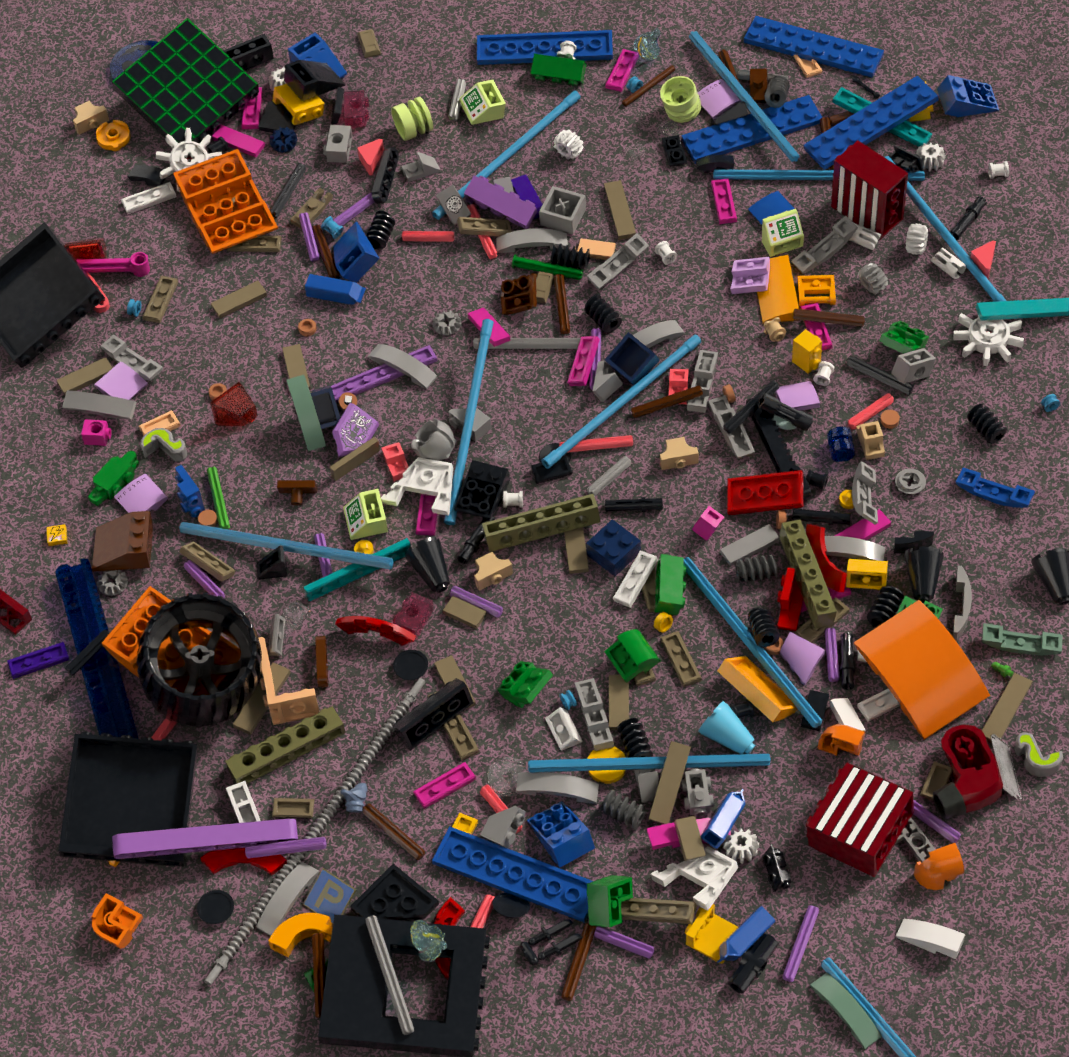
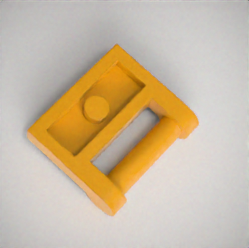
(816, 285)

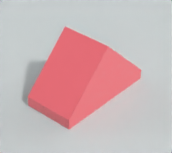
(370, 155)
(983, 257)

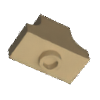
(89, 117)
(871, 440)
(678, 454)
(491, 570)

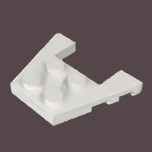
(427, 478)
(709, 872)

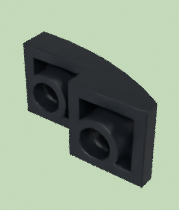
(674, 151)
(709, 163)
(146, 173)
(920, 539)

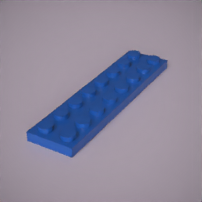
(814, 45)
(522, 47)
(872, 121)
(747, 131)
(513, 873)

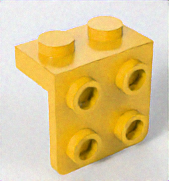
(708, 933)

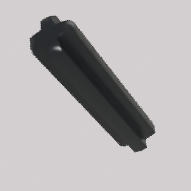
(86, 654)

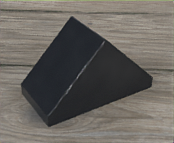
(272, 565)

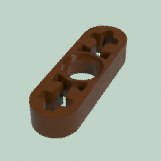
(321, 661)

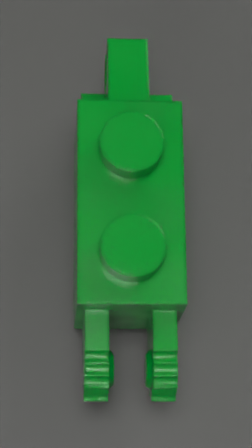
(113, 477)

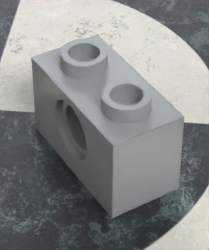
(338, 143)
(913, 365)

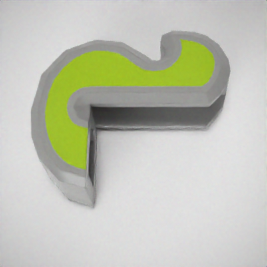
(164, 439)
(1034, 761)

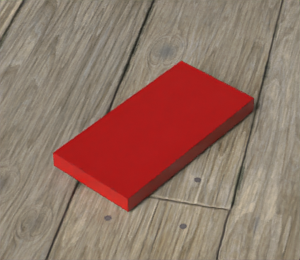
(765, 492)

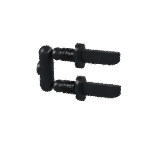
(555, 948)

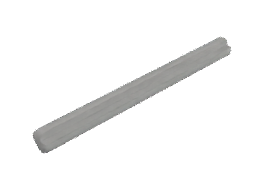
(534, 343)
(389, 975)

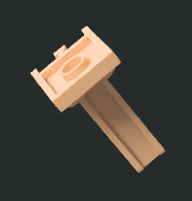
(286, 706)

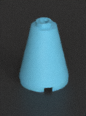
(727, 730)

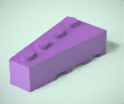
(500, 201)

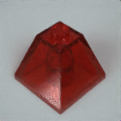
(88, 248)
(233, 407)

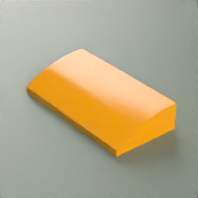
(781, 295)
(757, 688)

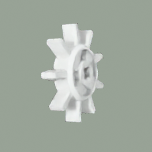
(183, 151)
(988, 337)

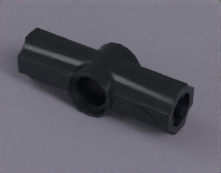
(752, 963)

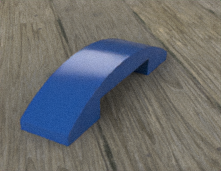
(992, 491)

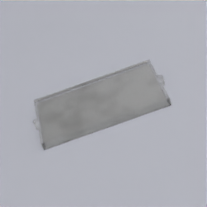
(1006, 766)

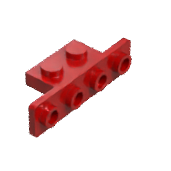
(790, 601)

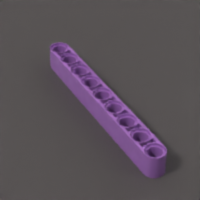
(203, 838)

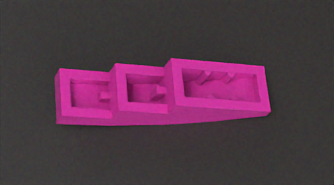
(666, 834)

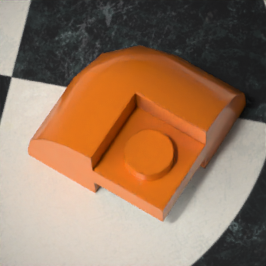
(843, 738)
(940, 866)
(115, 921)

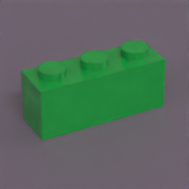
(558, 69)
(670, 584)

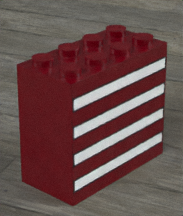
(869, 189)
(860, 819)

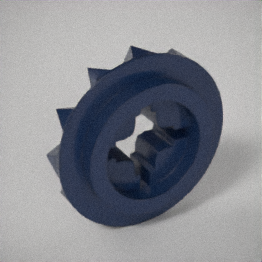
(290, 141)

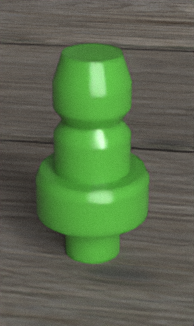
(1003, 669)

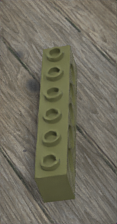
(541, 522)
(808, 574)
(280, 755)

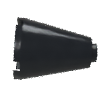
(429, 563)
(923, 571)
(1054, 573)

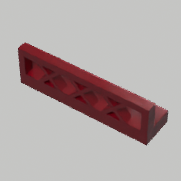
(16, 609)

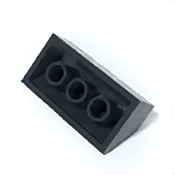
(433, 713)

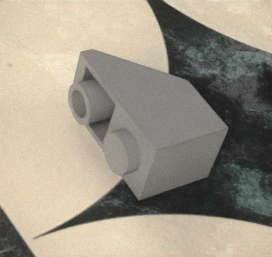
(481, 423)
(502, 826)

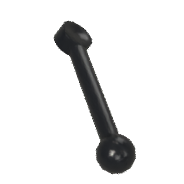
(856, 80)

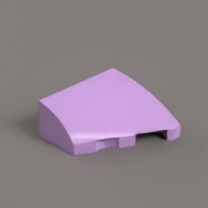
(801, 656)

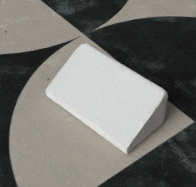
(845, 713)
(563, 729)

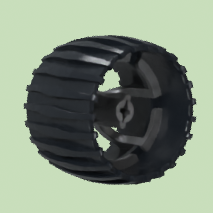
(204, 612)

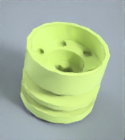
(680, 99)
(414, 117)

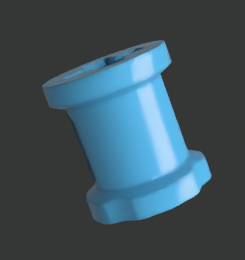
(332, 227)

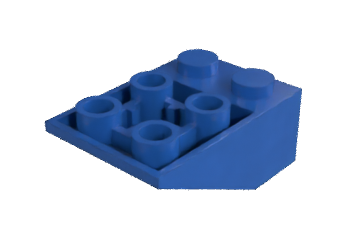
(315, 49)
(966, 97)
(354, 254)
(561, 833)

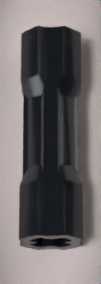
(774, 406)

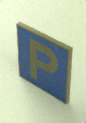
(329, 895)

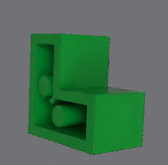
(606, 898)

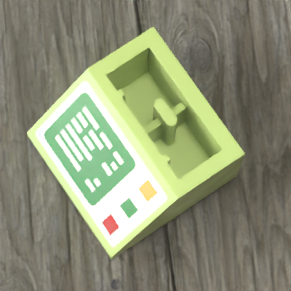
(483, 103)
(782, 232)
(365, 515)

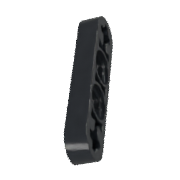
(385, 175)

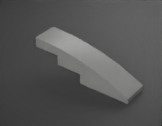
(703, 377)
(99, 404)
(738, 439)
(594, 714)

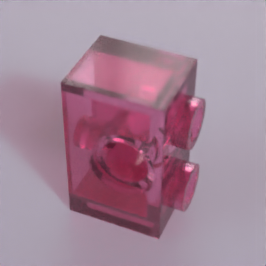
(355, 108)
(418, 606)

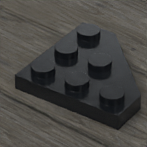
(395, 898)

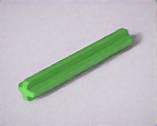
(218, 498)

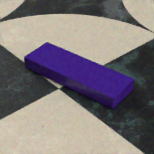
(525, 190)
(38, 660)

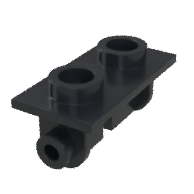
(907, 160)
(774, 861)

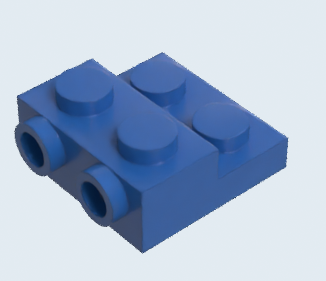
(188, 493)

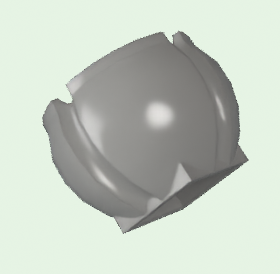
(434, 441)

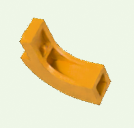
(296, 929)

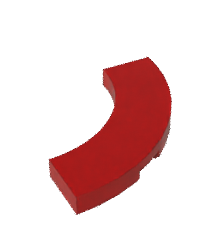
(832, 575)
(364, 624)
(220, 859)
(448, 915)

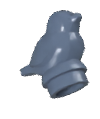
(355, 797)

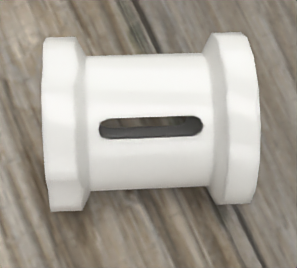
(998, 169)
(667, 255)
(823, 374)
(513, 499)

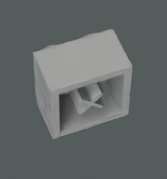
(562, 210)

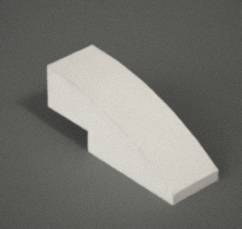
(242, 803)
(931, 937)

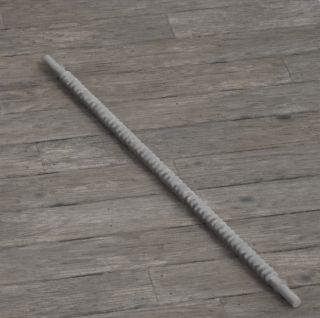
(221, 963)

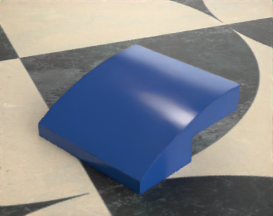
(770, 206)

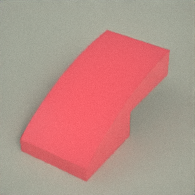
(678, 381)
(395, 460)

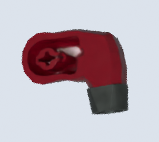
(974, 773)

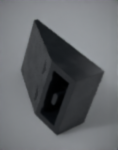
(311, 78)
(482, 489)

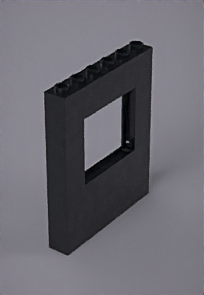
(358, 992)

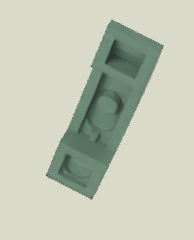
(306, 412)
(1020, 642)
(847, 1009)

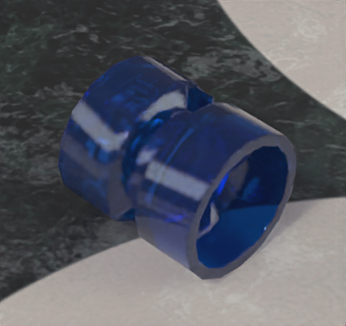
(841, 444)

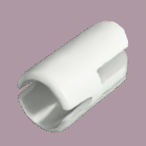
(865, 237)
(948, 263)

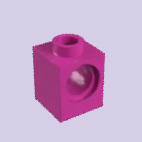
(95, 432)
(708, 523)

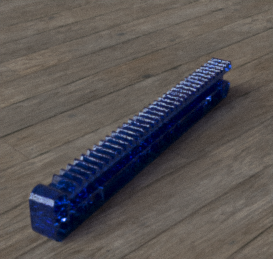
(86, 623)

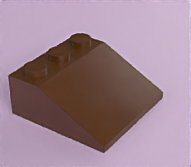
(124, 543)

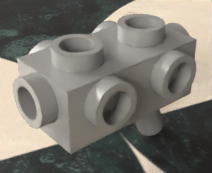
(698, 799)

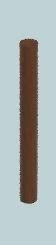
(648, 85)

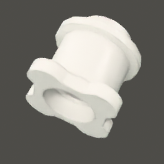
(567, 50)

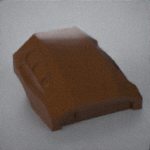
(518, 294)

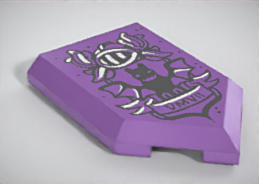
(353, 429)

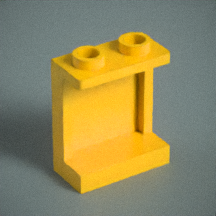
(301, 110)

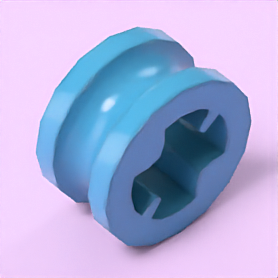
(634, 84)
(133, 307)
(1050, 402)
(568, 699)

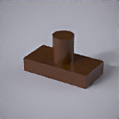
(758, 84)
(296, 488)

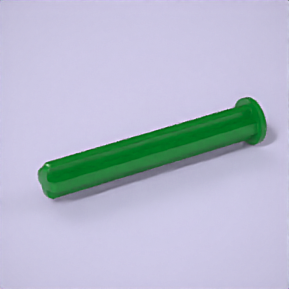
(546, 267)

